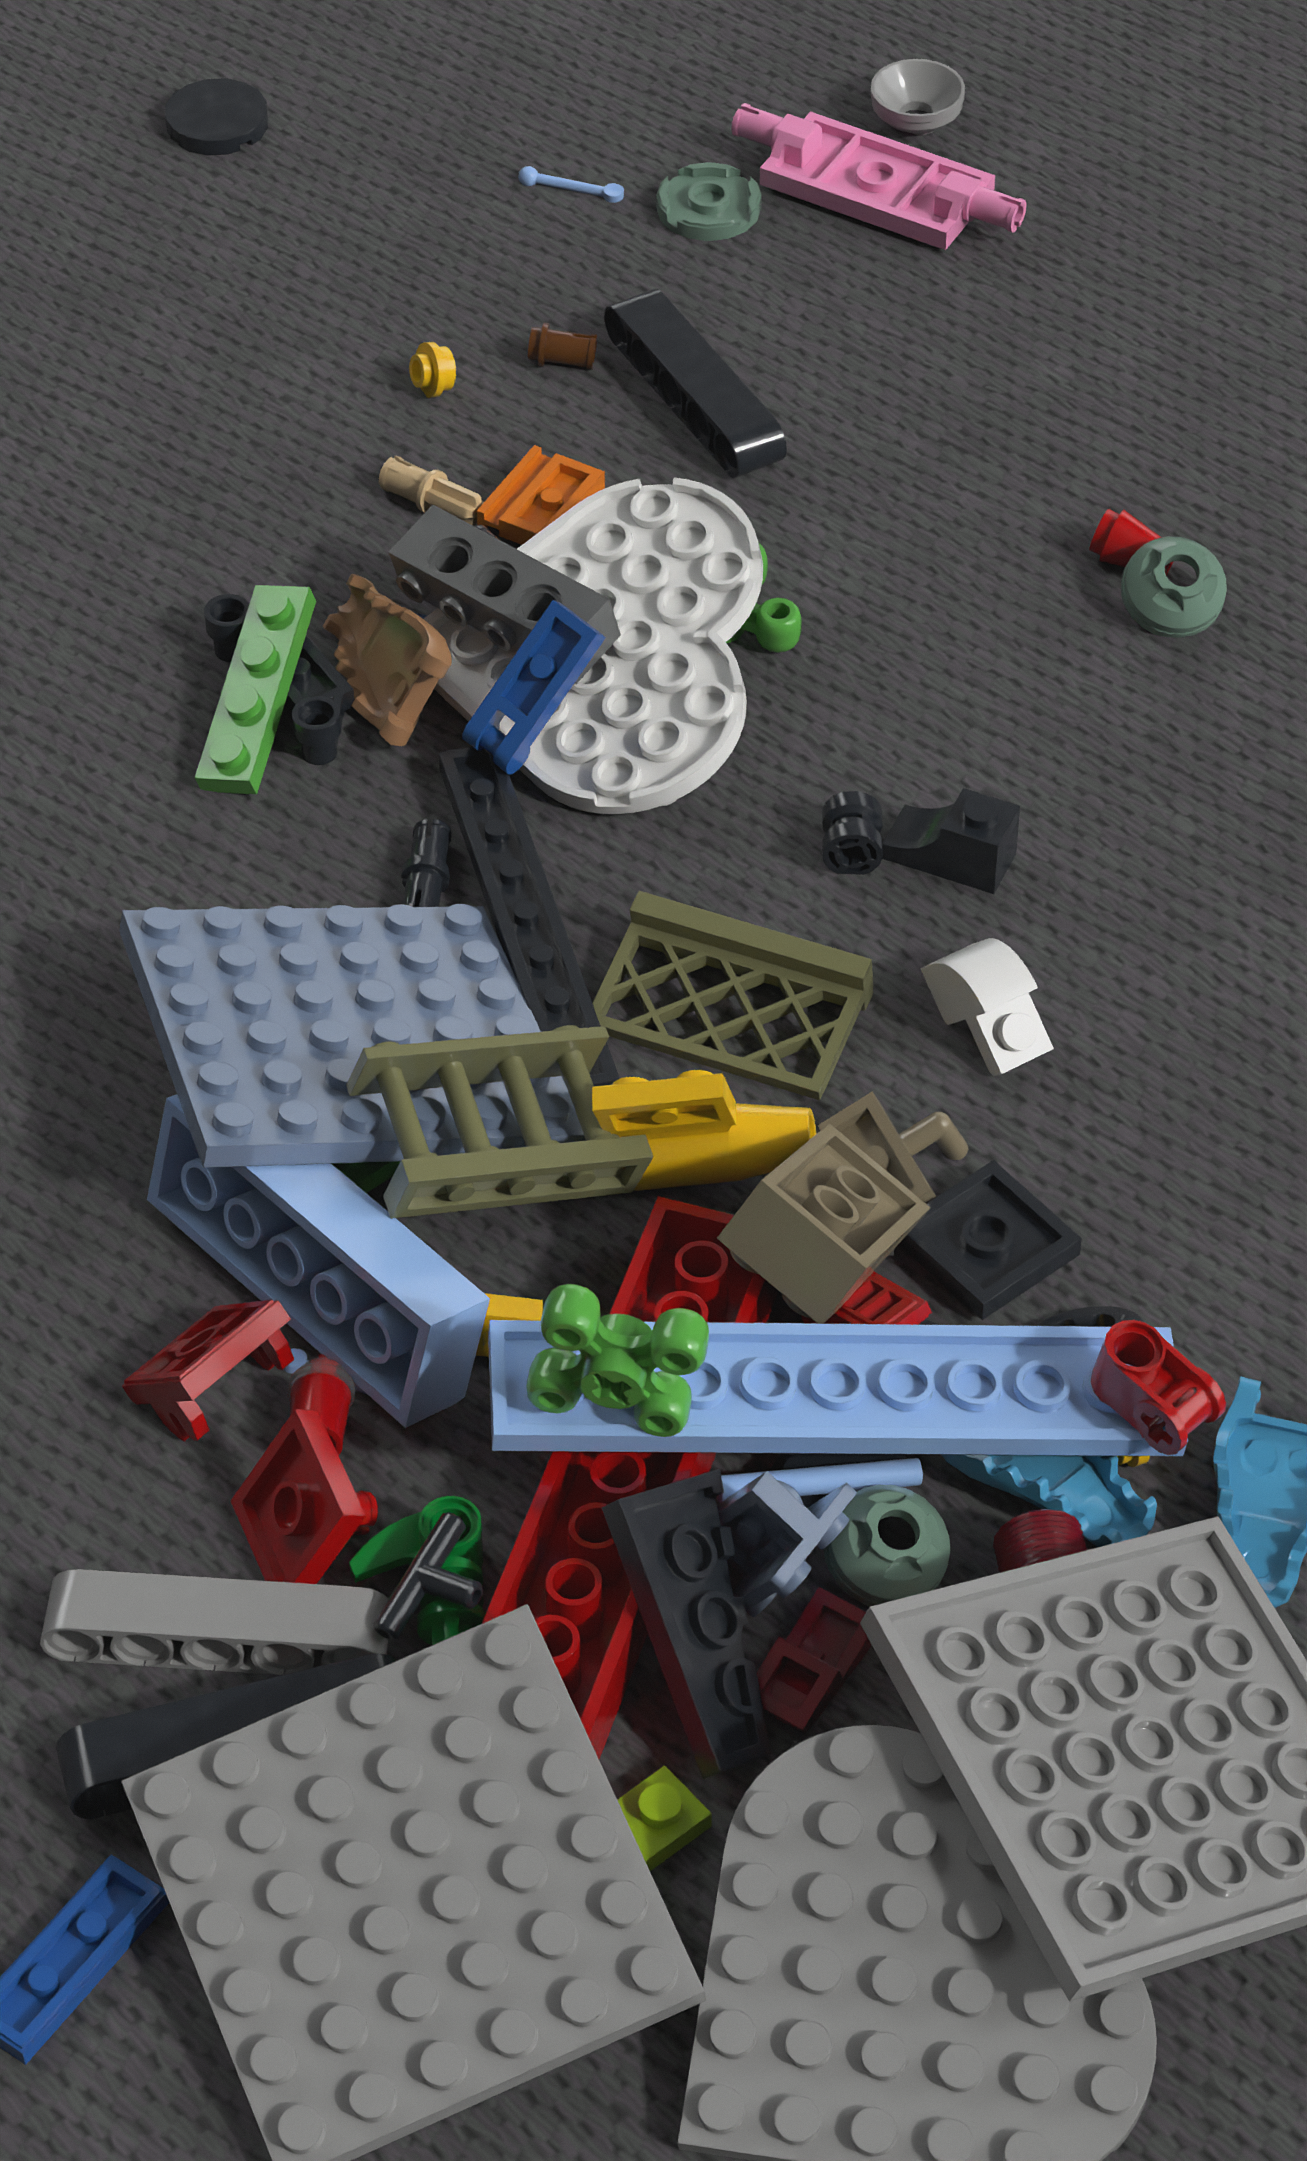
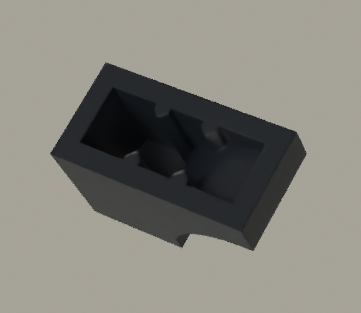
(958, 842)

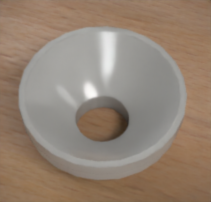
(917, 86)

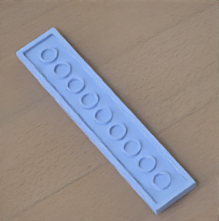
(844, 1393)

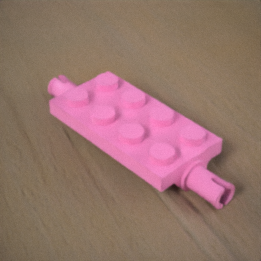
(875, 177)

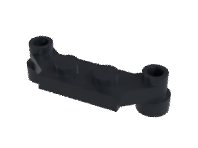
(317, 690)

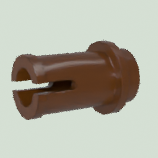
(561, 347)

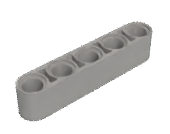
(208, 1622)

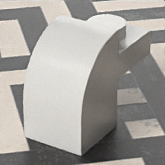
(990, 991)

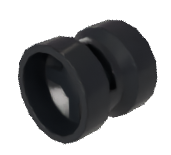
(852, 833)

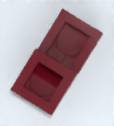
(813, 1662)

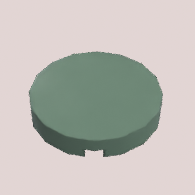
(708, 214)

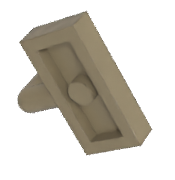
(873, 1132)

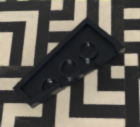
(685, 1595)

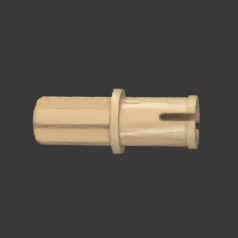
(429, 489)

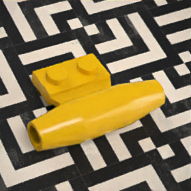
(700, 1129)

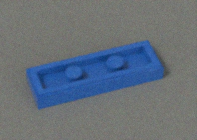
(74, 1954)

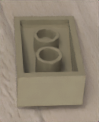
(822, 1224)

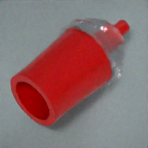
(325, 1388)

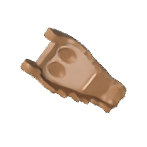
(388, 659)

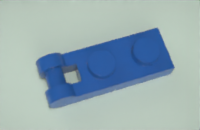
(533, 686)

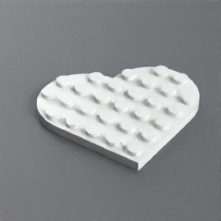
(668, 691)

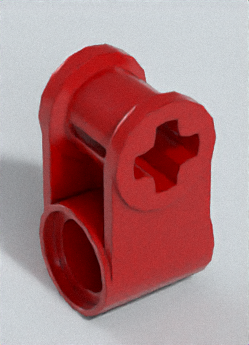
(1155, 1386)

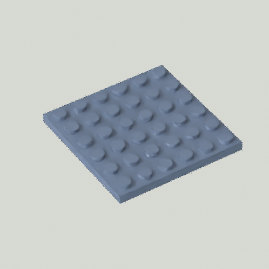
(279, 1001)

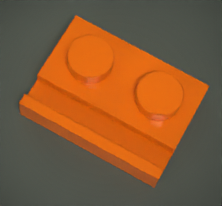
(538, 494)

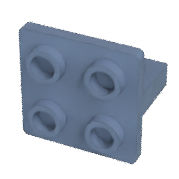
(776, 1535)

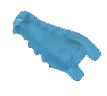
(1069, 1483)
(1263, 1490)

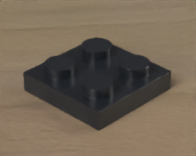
(990, 1240)

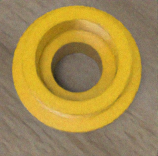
(432, 369)

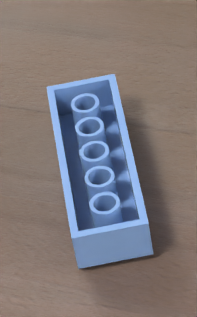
(337, 1266)

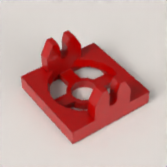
(203, 1356)

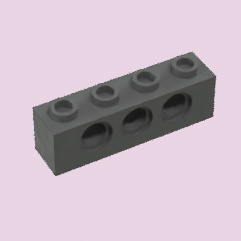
(490, 583)

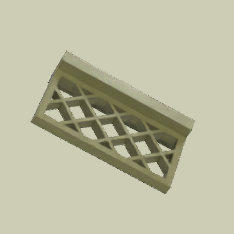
(758, 958)

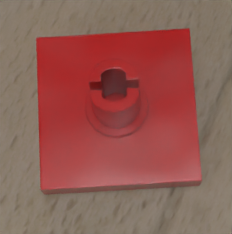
(301, 1503)

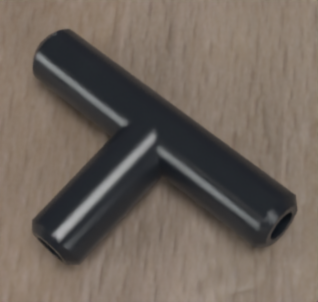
(428, 1577)

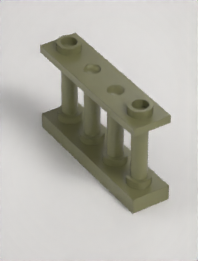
(485, 1174)

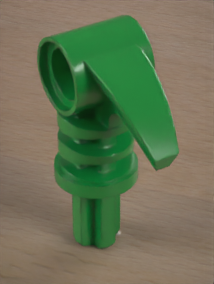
(400, 1544)

